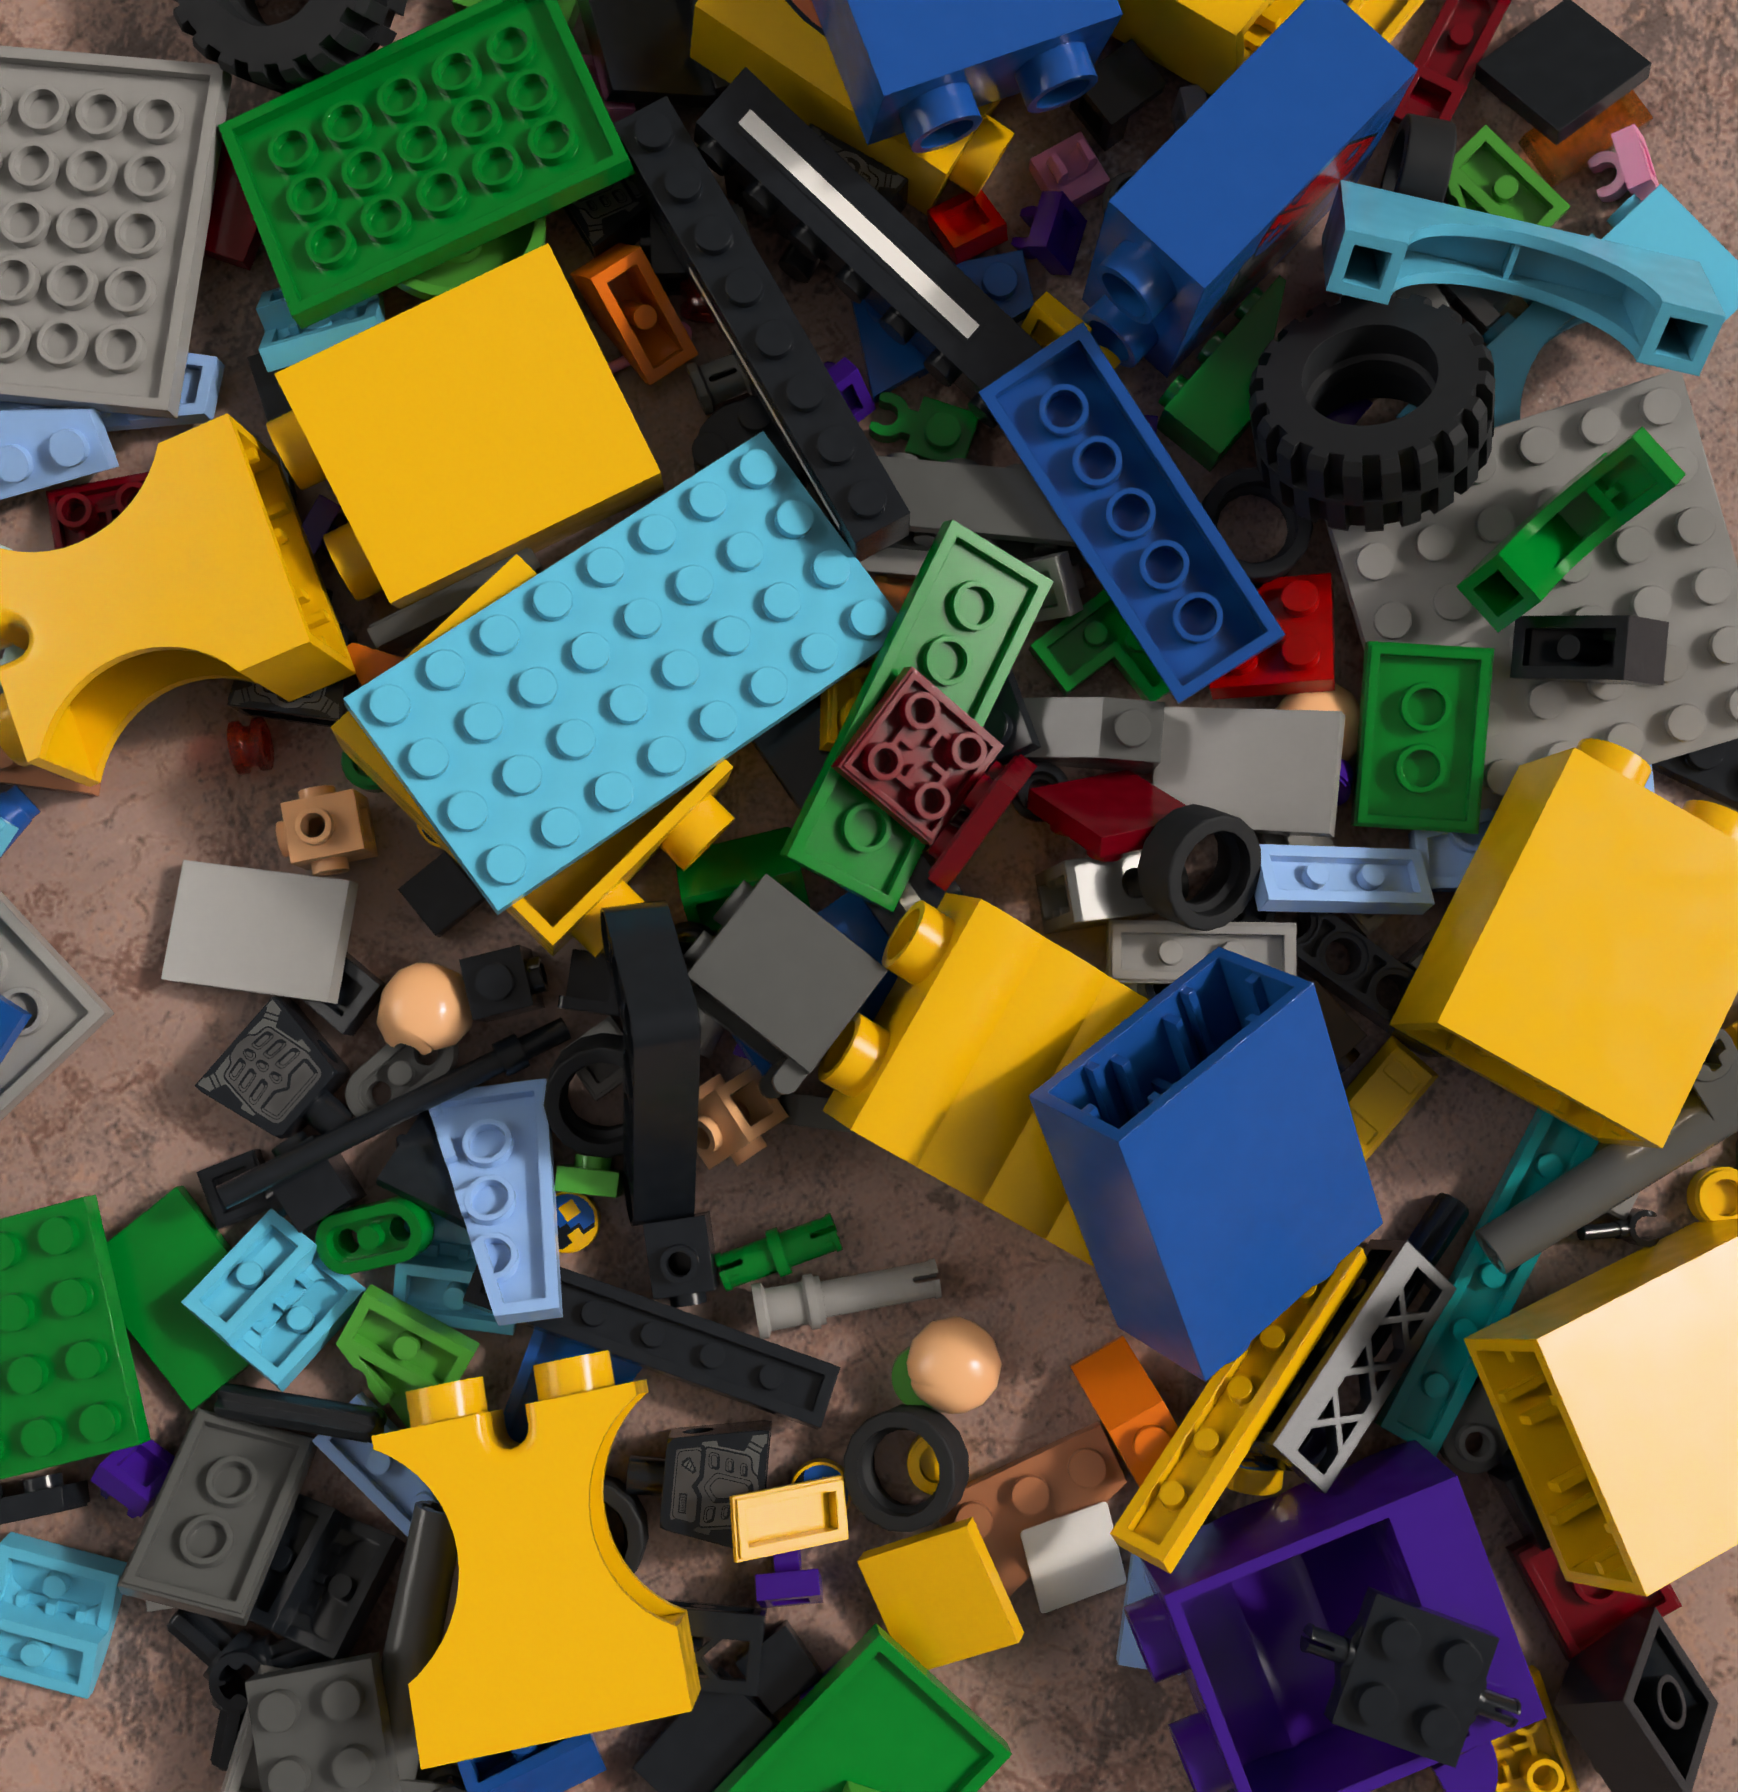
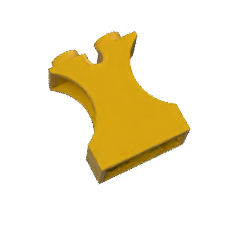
(177, 590)
(546, 1613)

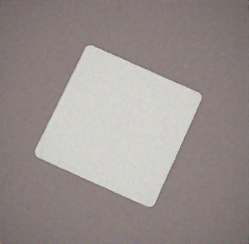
(1073, 1557)

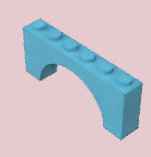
(1652, 224)
(1638, 296)

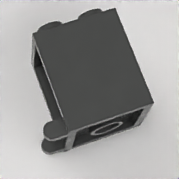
(779, 980)

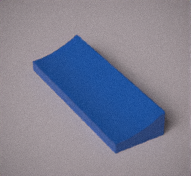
(1131, 514)

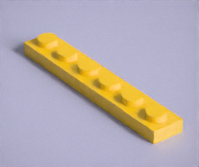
(1226, 1424)

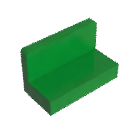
(724, 867)

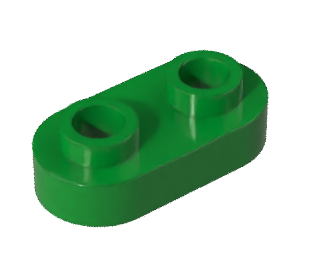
(379, 1235)

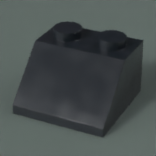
(1638, 1707)

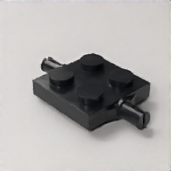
(1410, 1676)

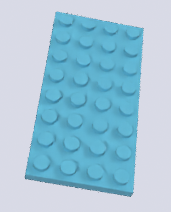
(624, 671)

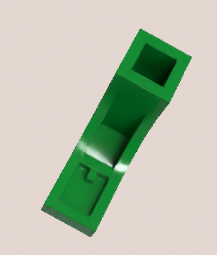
(1568, 528)

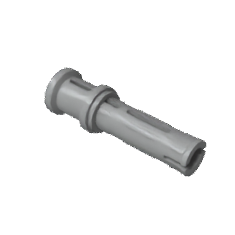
(815, 1300)

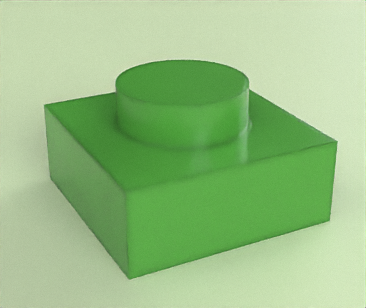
(590, 1176)

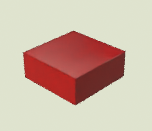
(967, 225)

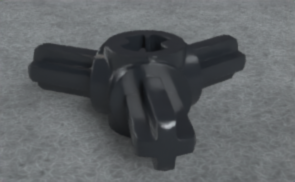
(226, 1656)

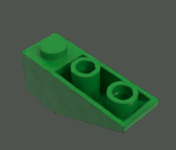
(1213, 406)

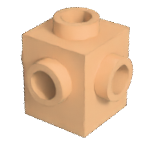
(326, 830)
(734, 1118)

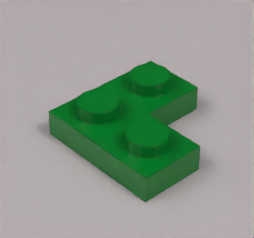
(1091, 641)

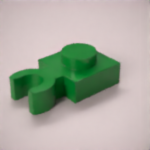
(933, 433)

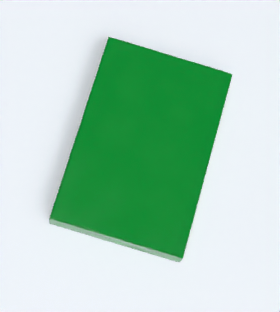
(1422, 737)
(154, 1269)

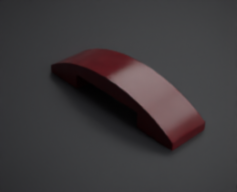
(1450, 57)

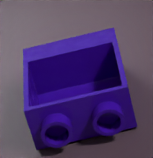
(1302, 1558)

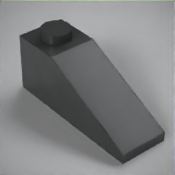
(1097, 732)

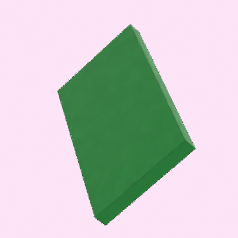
(877, 1725)

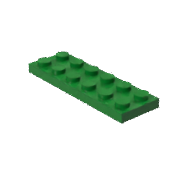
(963, 636)

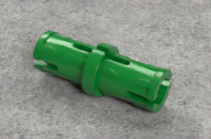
(778, 1252)

